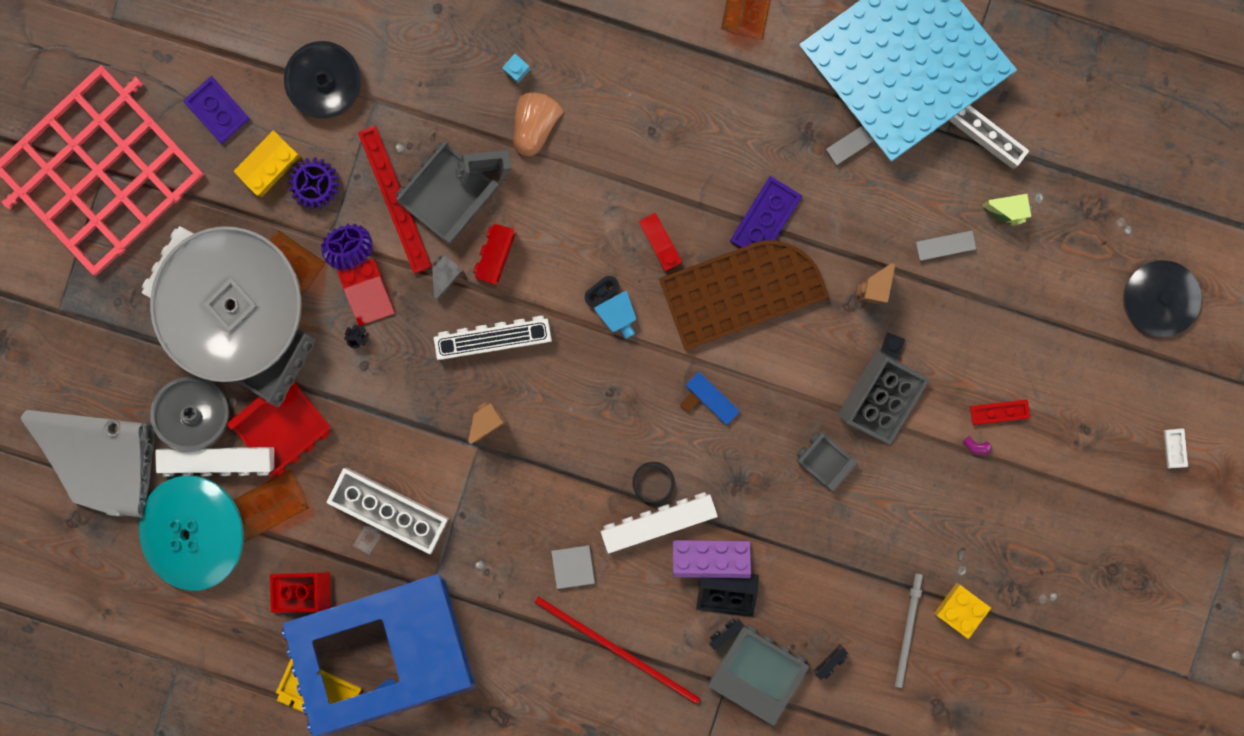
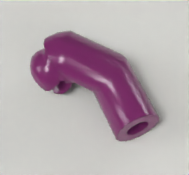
(977, 449)

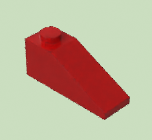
(660, 242)

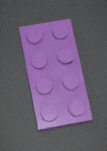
(711, 559)

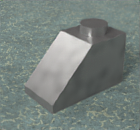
(444, 275)

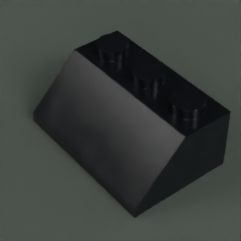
(728, 595)

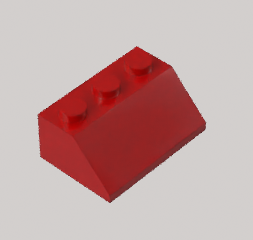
(494, 254)

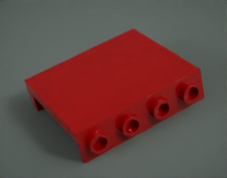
(287, 428)

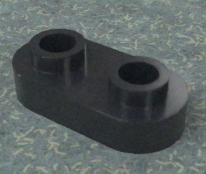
(601, 291)

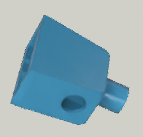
(618, 314)

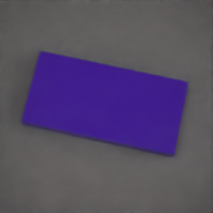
(766, 214)

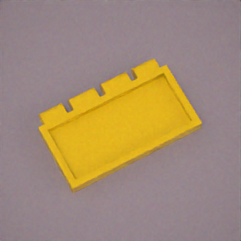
(336, 688)

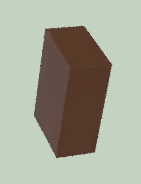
(690, 401)

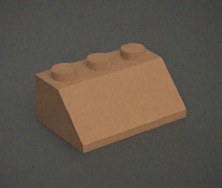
(877, 286)
(485, 421)

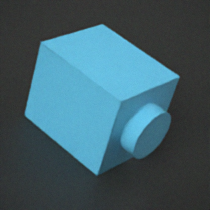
(516, 68)

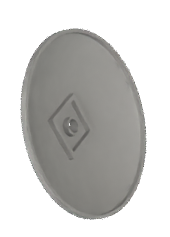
(193, 296)

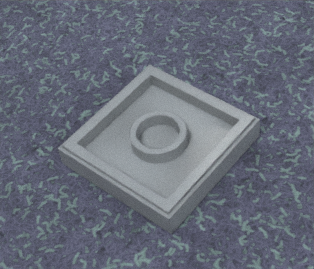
(573, 566)

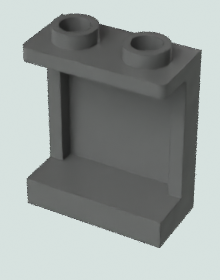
(484, 162)
(826, 460)

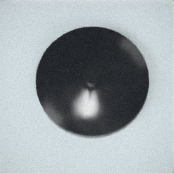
(322, 79)
(1162, 298)

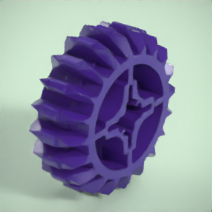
(307, 188)
(347, 247)

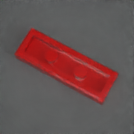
(999, 412)

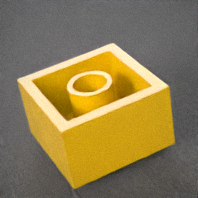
(962, 610)

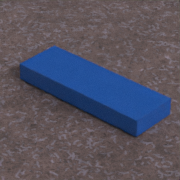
(712, 398)

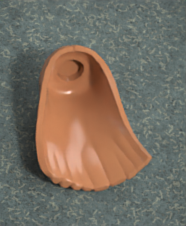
(534, 121)

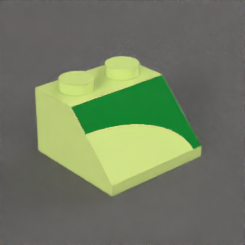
(1010, 209)

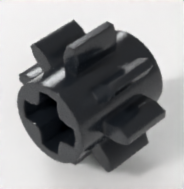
(356, 336)

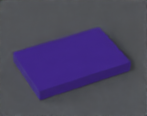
(216, 110)

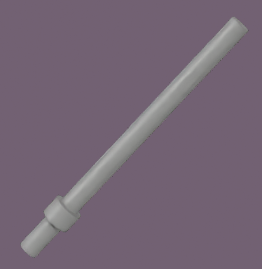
(915, 594)

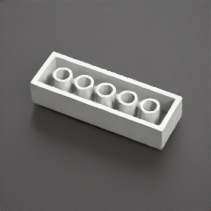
(387, 510)

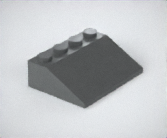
(883, 397)

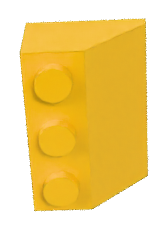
(267, 164)

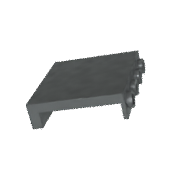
(440, 199)
(277, 379)

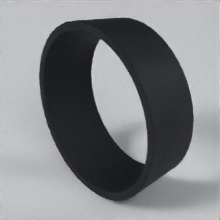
(647, 465)

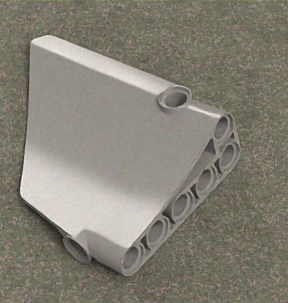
(94, 461)

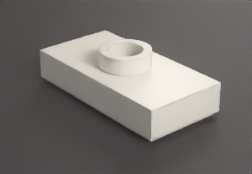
(1175, 448)

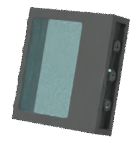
(759, 674)

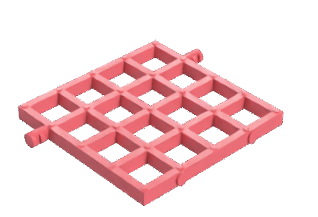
(98, 170)

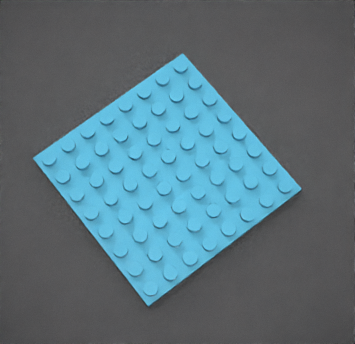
(906, 66)

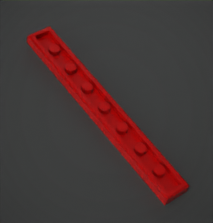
(389, 187)

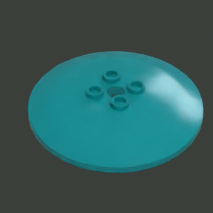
(213, 528)

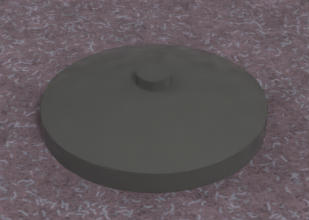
(189, 414)

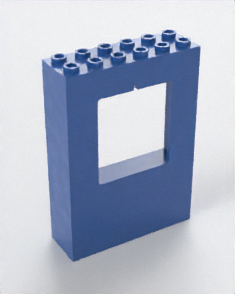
(422, 643)

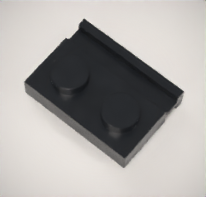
(838, 657)

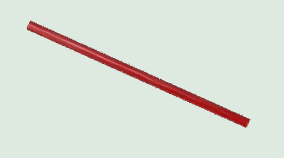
(617, 650)

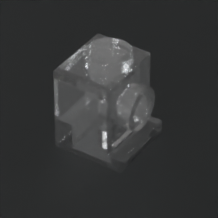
(362, 542)

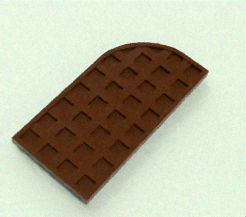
(740, 290)

